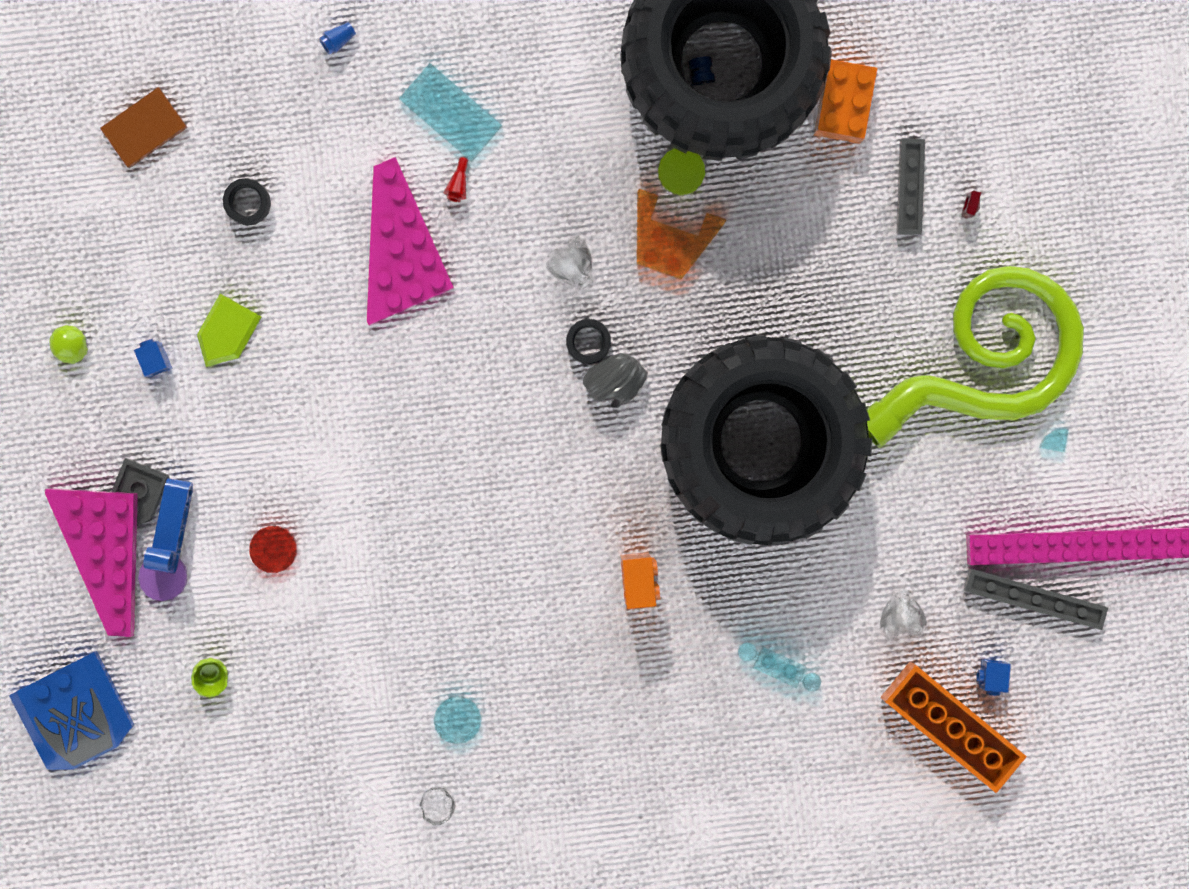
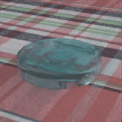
(457, 719)

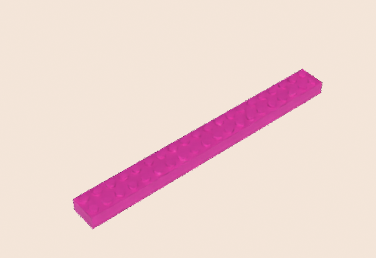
(1077, 546)

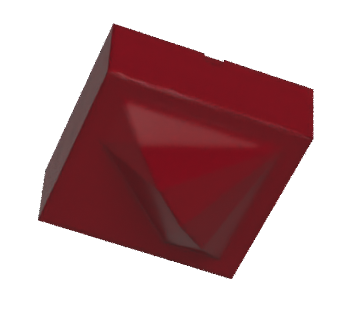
(971, 204)

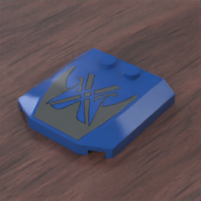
(73, 714)

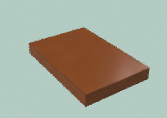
(143, 127)

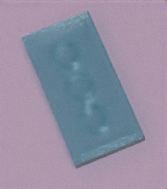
(450, 112)

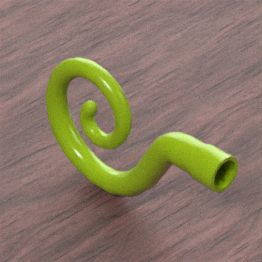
(915, 392)

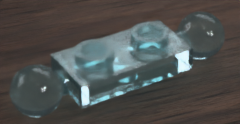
(779, 667)

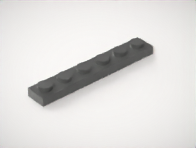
(1035, 599)

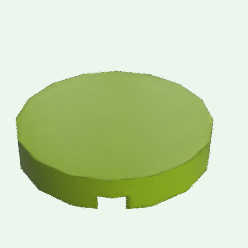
(681, 172)

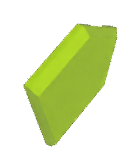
(226, 331)

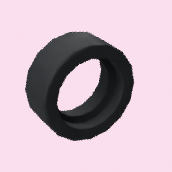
(228, 198)
(588, 323)

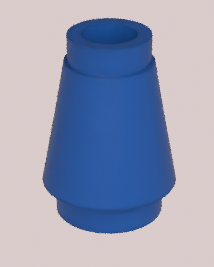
(337, 37)

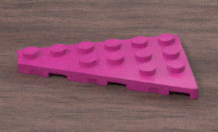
(402, 253)

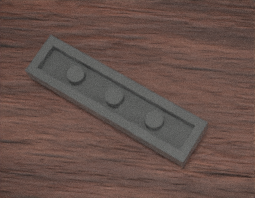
(910, 186)

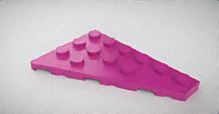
(102, 540)

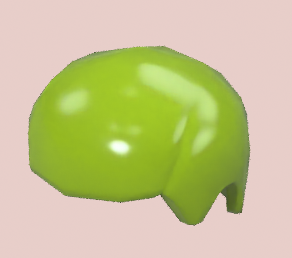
(68, 344)
(209, 677)

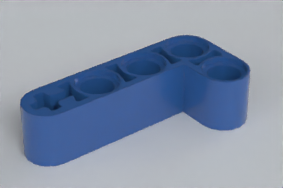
(170, 527)

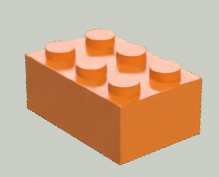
(845, 102)
(638, 580)

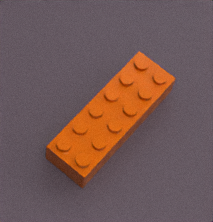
(953, 727)

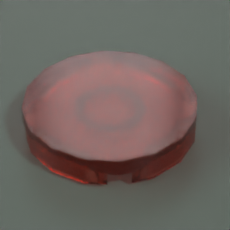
(273, 549)

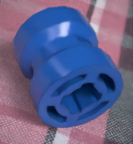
(701, 70)

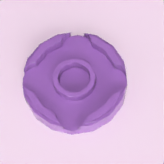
(163, 585)

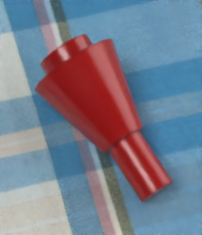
(456, 187)

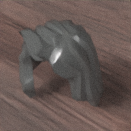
(615, 379)

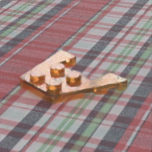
(666, 247)

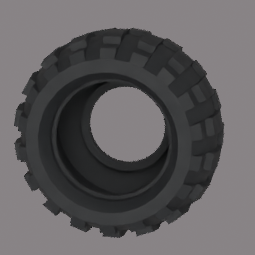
(791, 80)
(830, 455)

